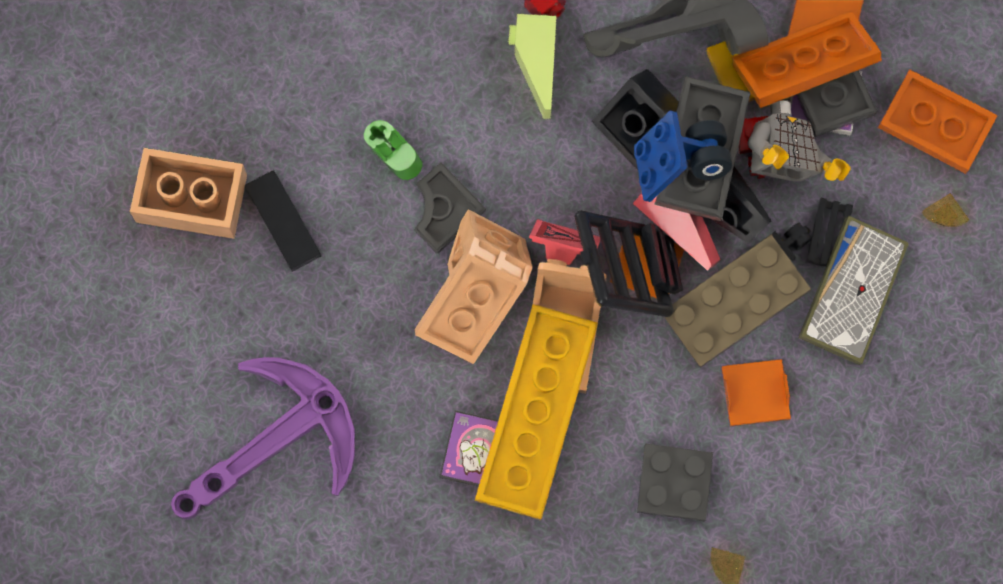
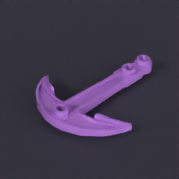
(283, 432)

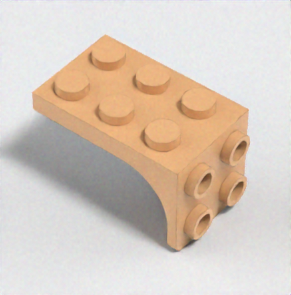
(569, 292)

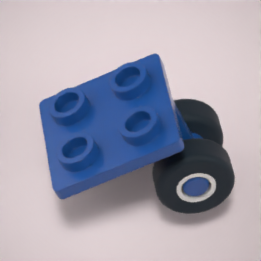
(664, 152)

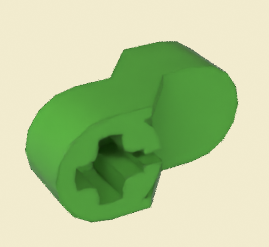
(403, 160)

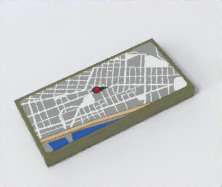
(853, 290)

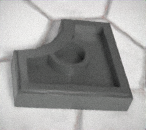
(445, 206)

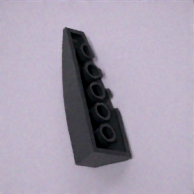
(636, 110)

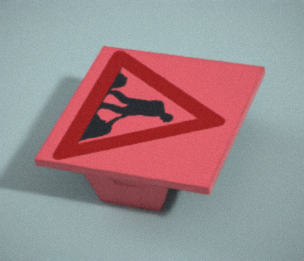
(559, 241)

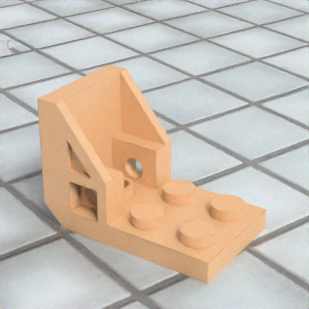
(484, 281)

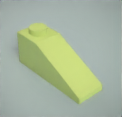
(535, 54)

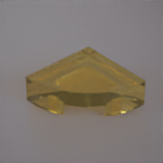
(946, 212)
(727, 565)

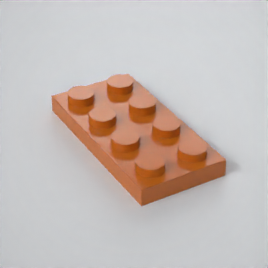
(806, 59)

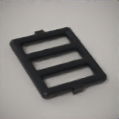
(591, 259)

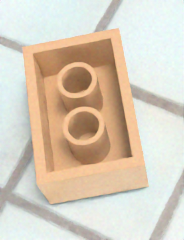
(188, 193)

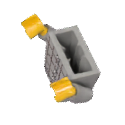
(787, 148)

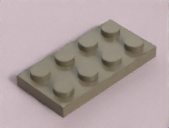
(736, 300)

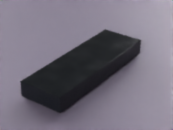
(282, 220)

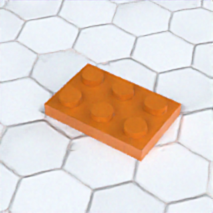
(937, 121)

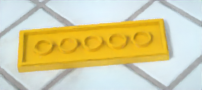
(536, 412)

